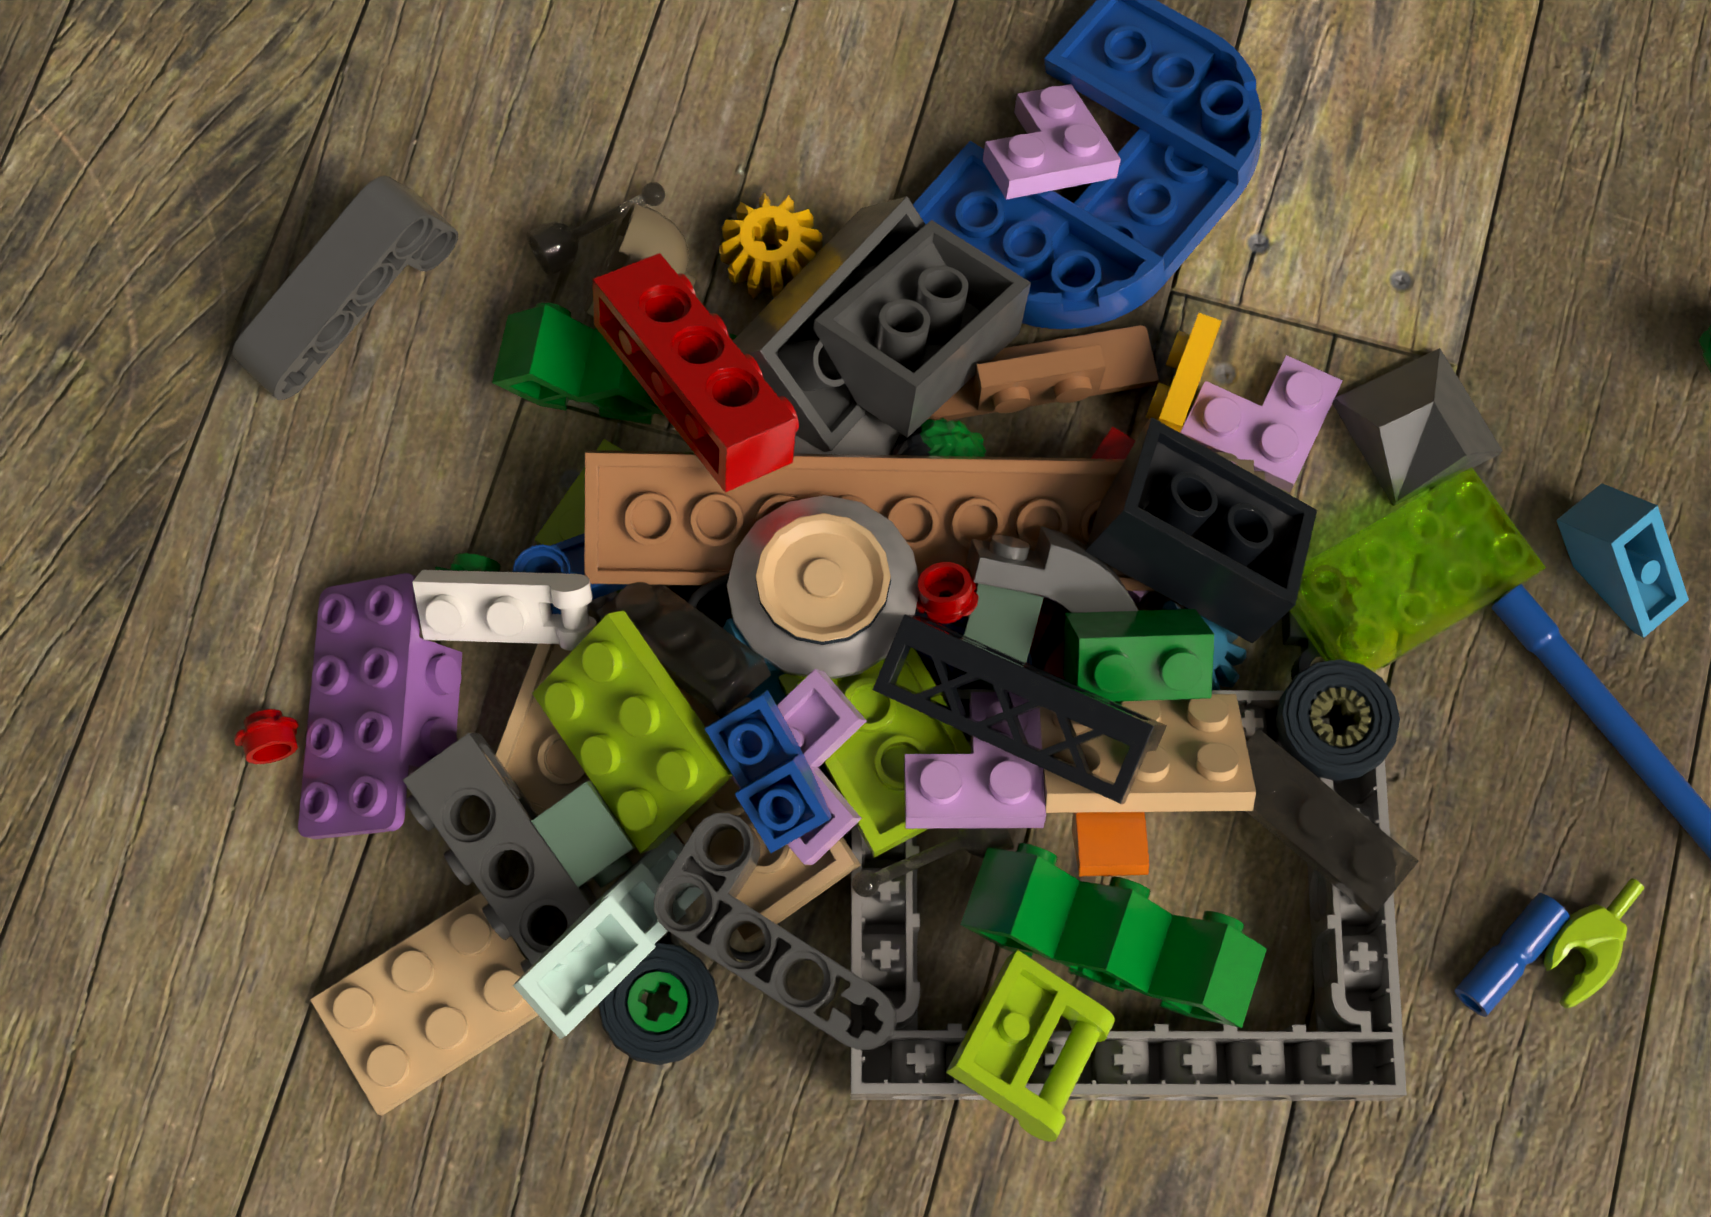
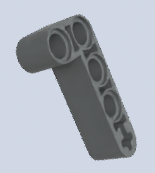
(340, 283)
(781, 949)

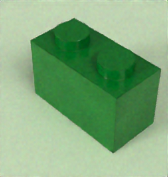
(1140, 654)

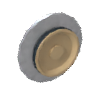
(822, 586)

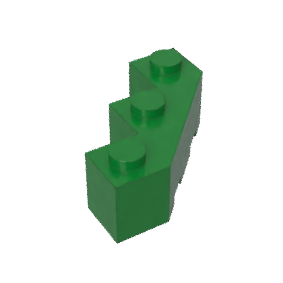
(559, 359)
(1115, 935)

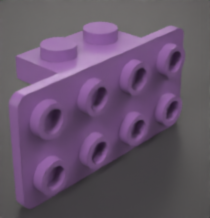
(375, 708)

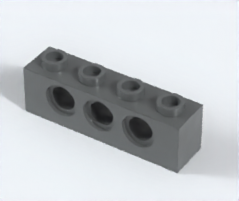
(436, 801)

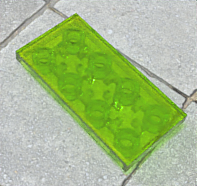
(1413, 574)

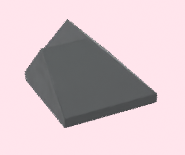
(1416, 426)

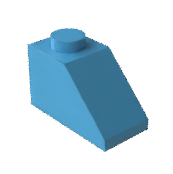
(1624, 556)

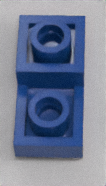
(771, 771)

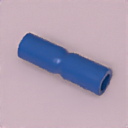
(1517, 948)

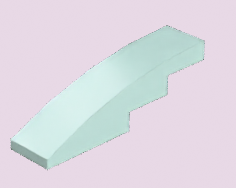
(603, 943)

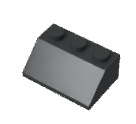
(922, 325)

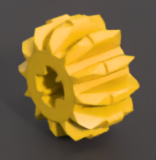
(766, 225)

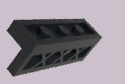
(1030, 683)

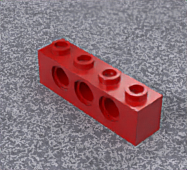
(695, 371)

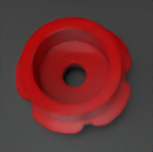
(946, 593)
(267, 737)

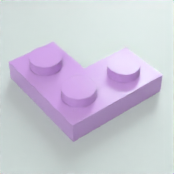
(1059, 150)
(1271, 434)
(821, 724)
(979, 787)

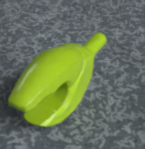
(1599, 937)

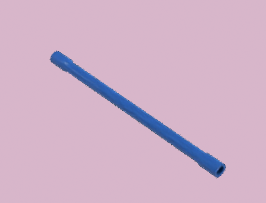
(1542, 637)

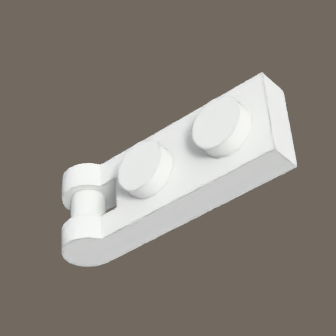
(504, 607)

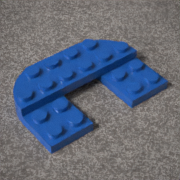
(1173, 177)

